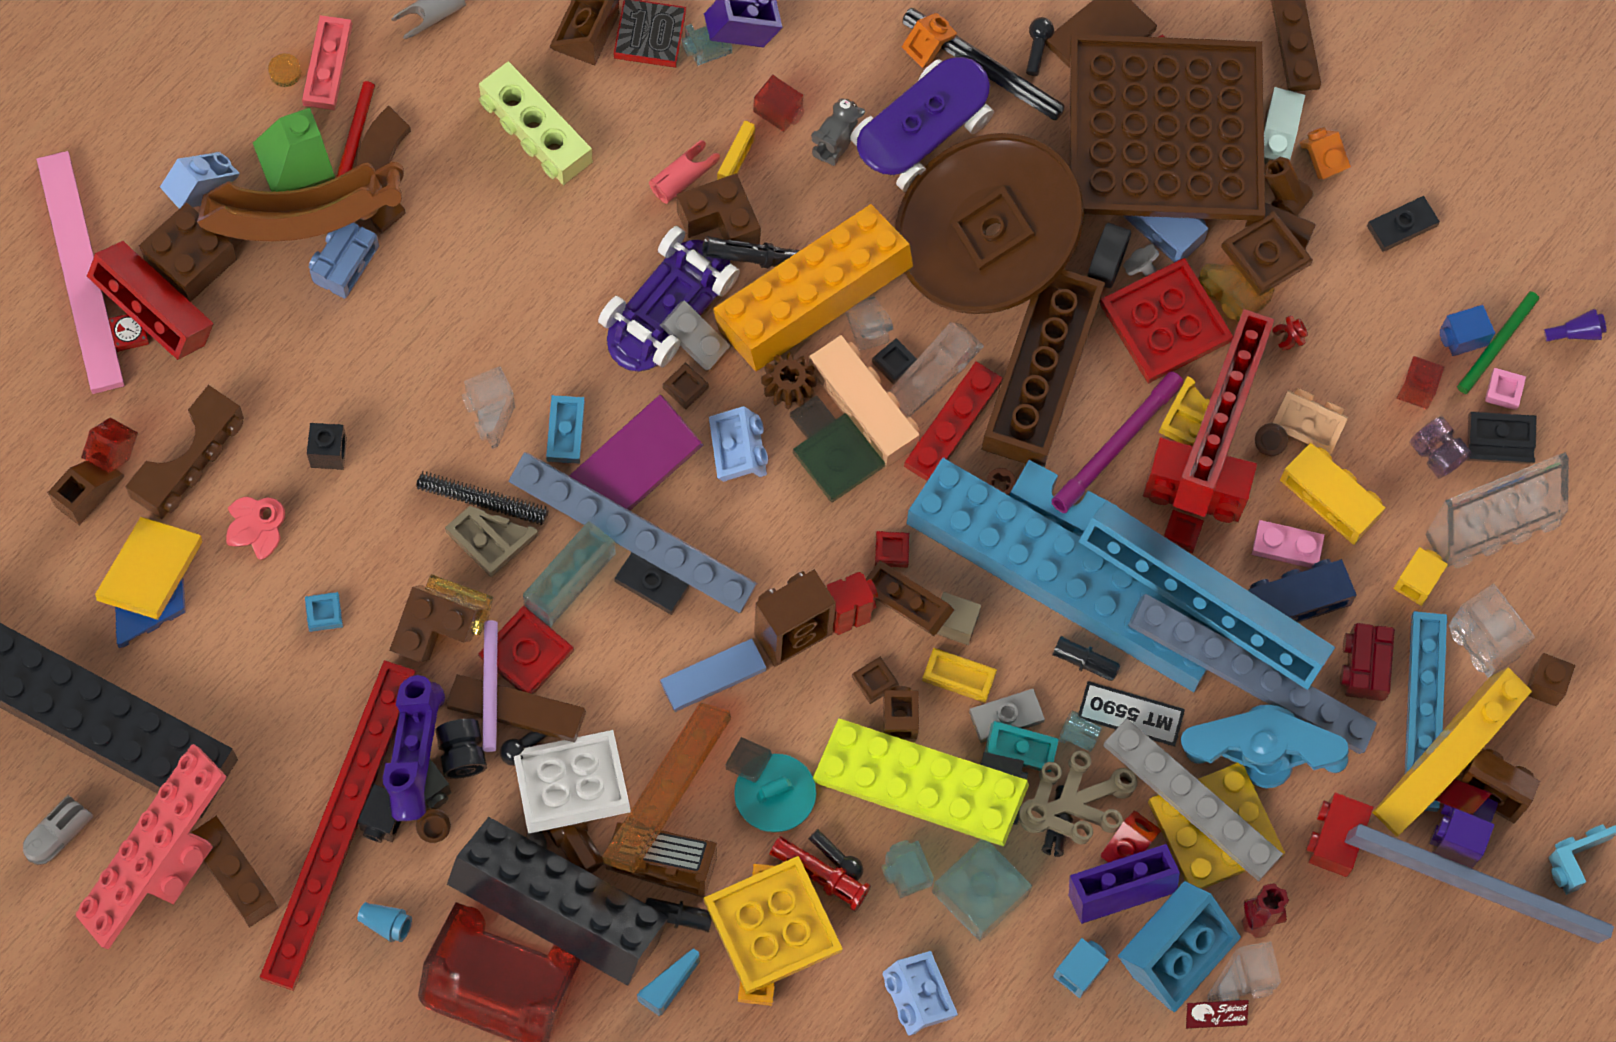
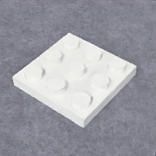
(571, 782)

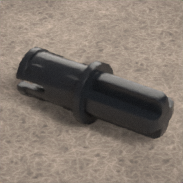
(1086, 659)
(682, 914)

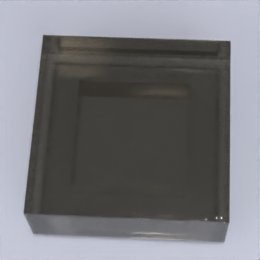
(812, 416)
(748, 759)

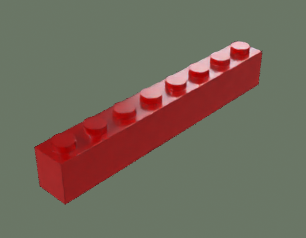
(1223, 413)

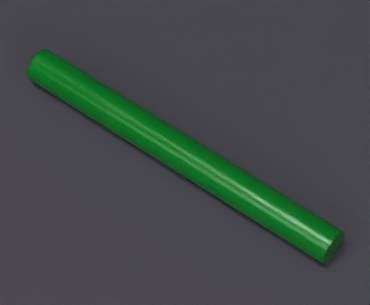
(1498, 342)

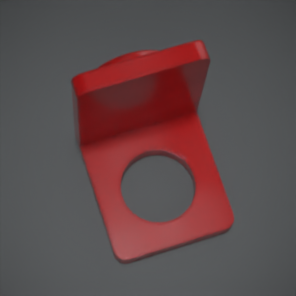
(1130, 838)

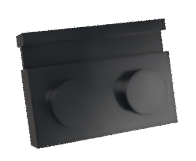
(1501, 437)

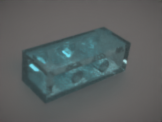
(569, 573)

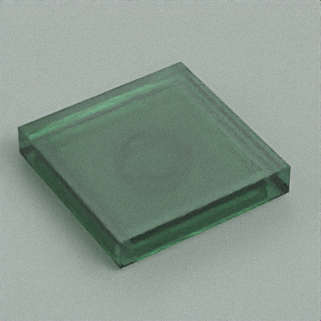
(838, 458)

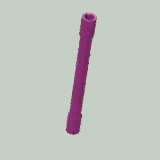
(1076, 487)

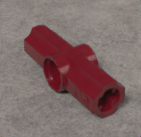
(1265, 910)

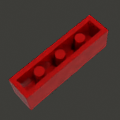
(150, 300)

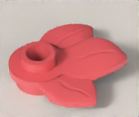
(251, 527)

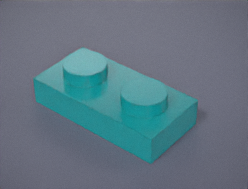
(1021, 744)

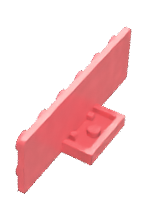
(158, 853)

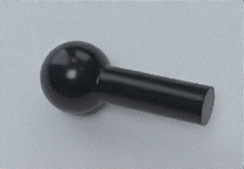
(1040, 30)
(515, 747)
(851, 864)

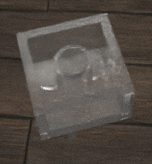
(1490, 631)

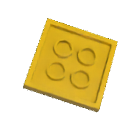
(1195, 854)
(772, 925)

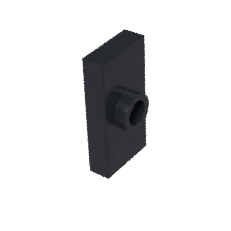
(1403, 223)
(651, 583)

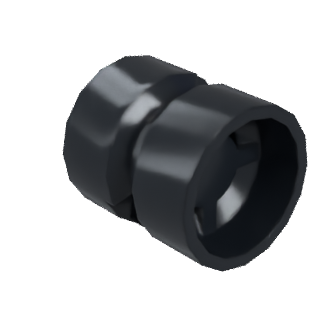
(460, 743)

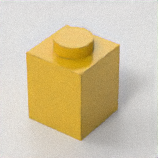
(1420, 575)

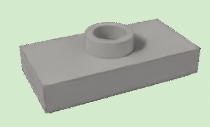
(1017, 710)

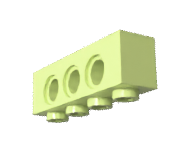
(509, 85)

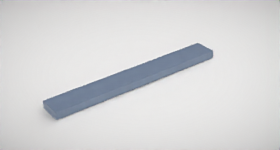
(1479, 884)

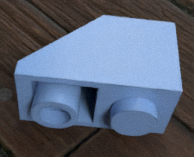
(196, 176)

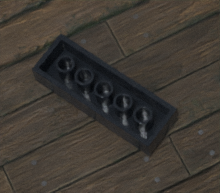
(557, 900)

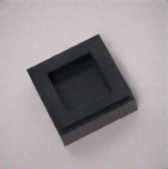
(894, 360)

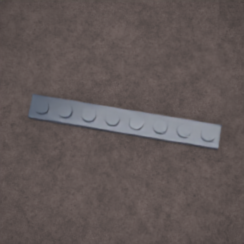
(633, 532)
(1249, 672)

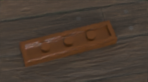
(519, 709)

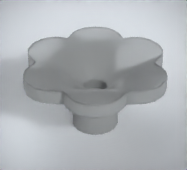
(1142, 260)

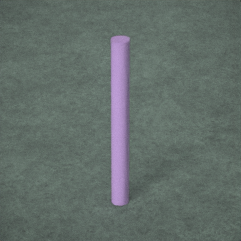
(490, 686)

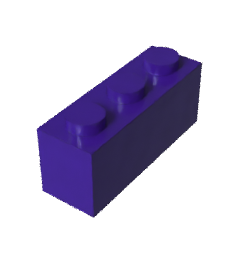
(1123, 883)

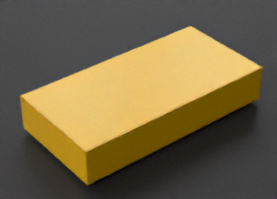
(738, 151)
(959, 675)

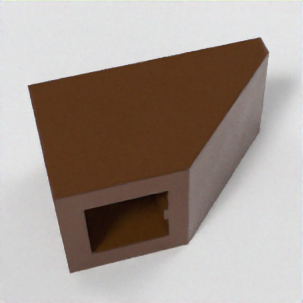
(82, 490)

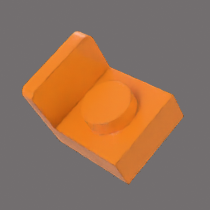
(927, 38)

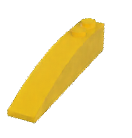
(1452, 750)

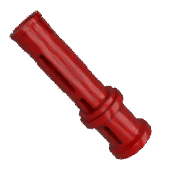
(833, 880)

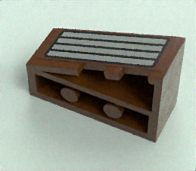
(676, 863)

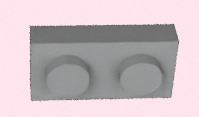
(695, 335)

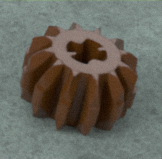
(793, 371)

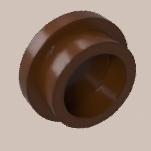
(1271, 439)
(433, 826)

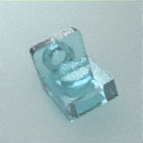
(699, 45)

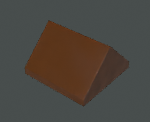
(586, 29)

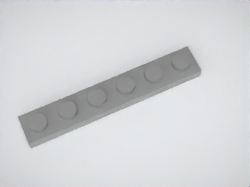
(1193, 799)

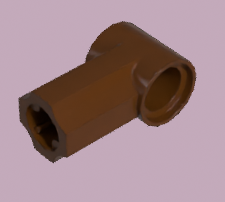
(1289, 191)
(577, 846)

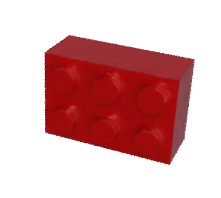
(1230, 492)

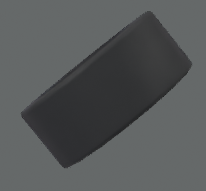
(1109, 254)

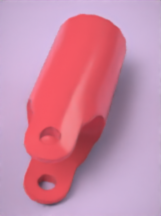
(681, 173)

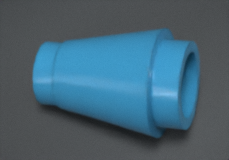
(386, 921)

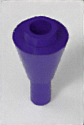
(1586, 327)

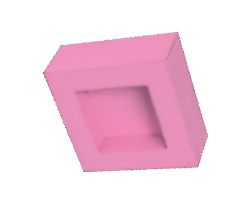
(1505, 389)

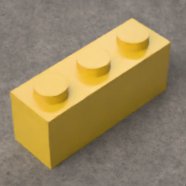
(1332, 493)

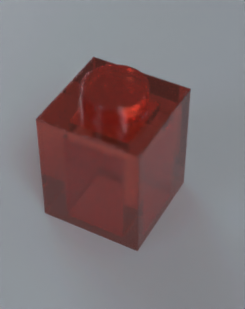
(779, 103)
(1420, 382)
(109, 444)

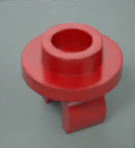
(1296, 332)

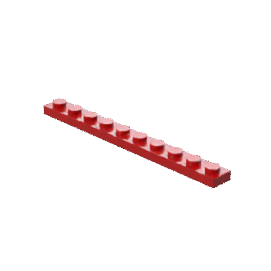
(336, 830)

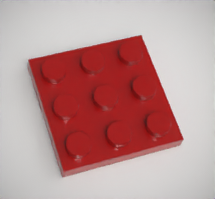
(1166, 320)

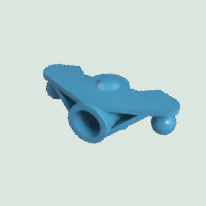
(1267, 744)

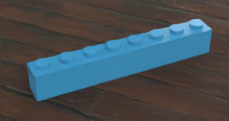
(1206, 594)

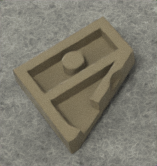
(488, 538)

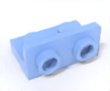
(738, 444)
(919, 992)

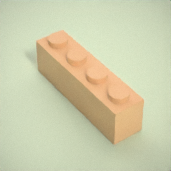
(864, 400)

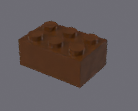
(794, 617)

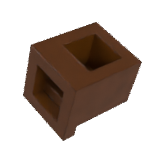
(901, 699)

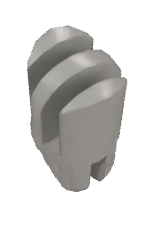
(55, 831)

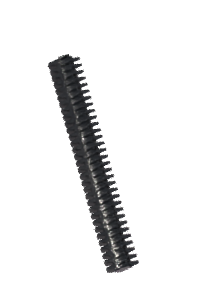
(482, 498)

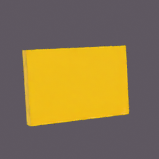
(149, 568)

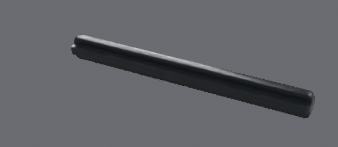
(997, 72)

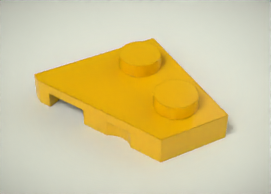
(1185, 414)

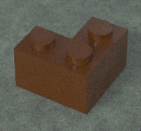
(720, 206)
(429, 614)

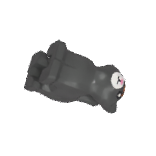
(836, 130)

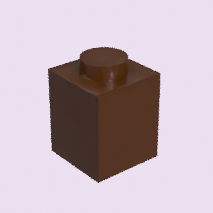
(1550, 679)

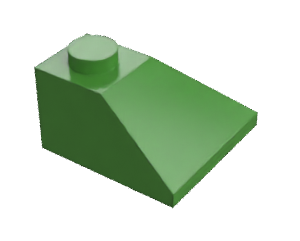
(293, 153)

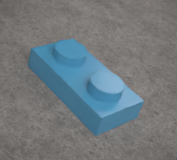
(565, 429)

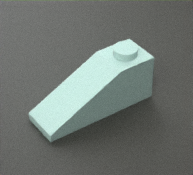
(1282, 124)

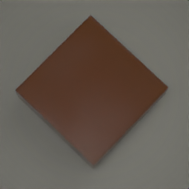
(685, 385)
(874, 679)

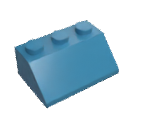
(1180, 945)

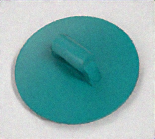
(779, 797)

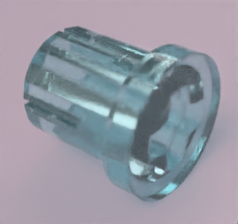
(1073, 730)

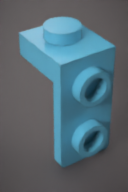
(1565, 867)

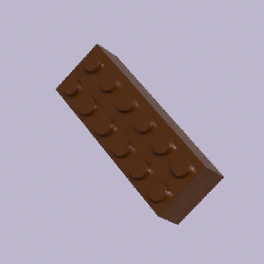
(1042, 369)

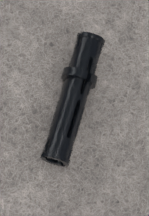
(764, 255)

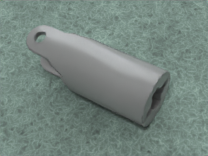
(431, 12)

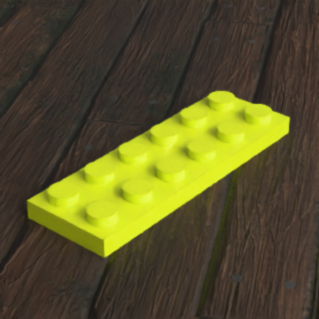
(921, 782)

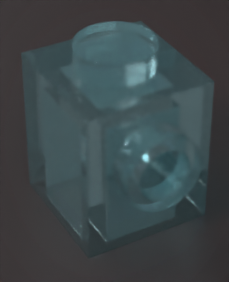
(907, 868)

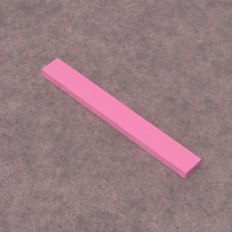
(76, 258)

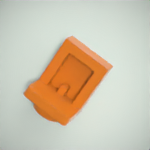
(1326, 152)

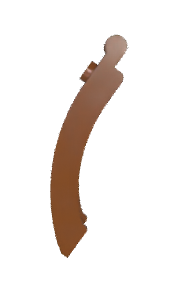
(300, 212)

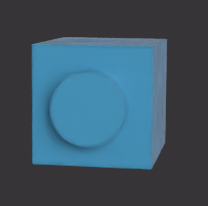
(1081, 967)

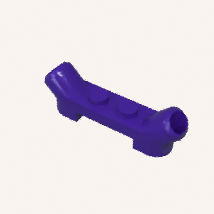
(407, 773)

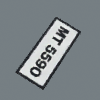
(1111, 707)

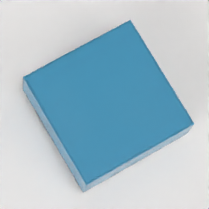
(323, 612)

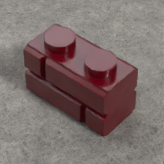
(1368, 661)

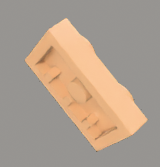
(1310, 420)

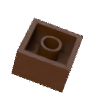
(187, 253)

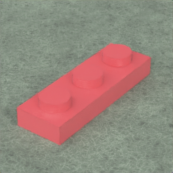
(327, 62)

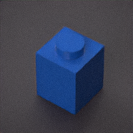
(1467, 330)

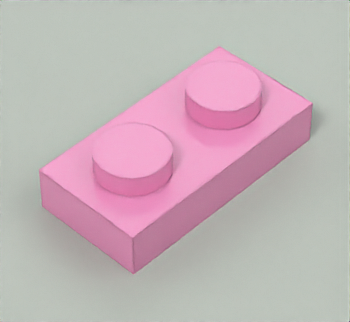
(1287, 544)

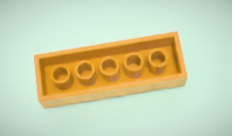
(813, 287)

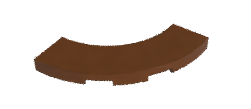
(378, 150)

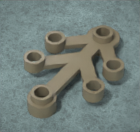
(1074, 802)

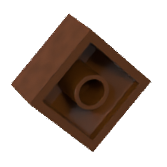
(1509, 784)

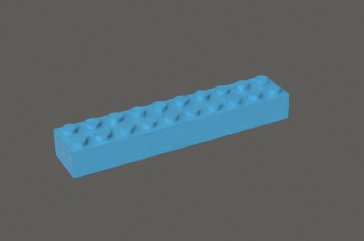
(1043, 564)

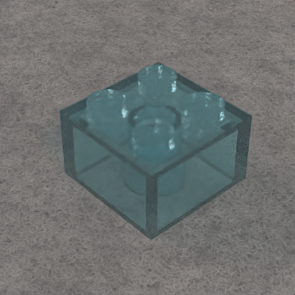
(981, 889)

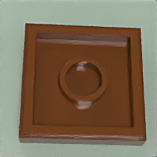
(1266, 253)

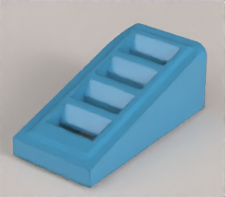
(664, 988)

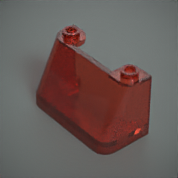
(495, 980)

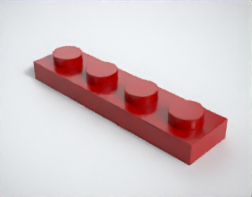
(954, 420)

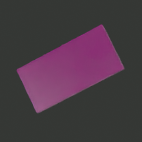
(639, 455)

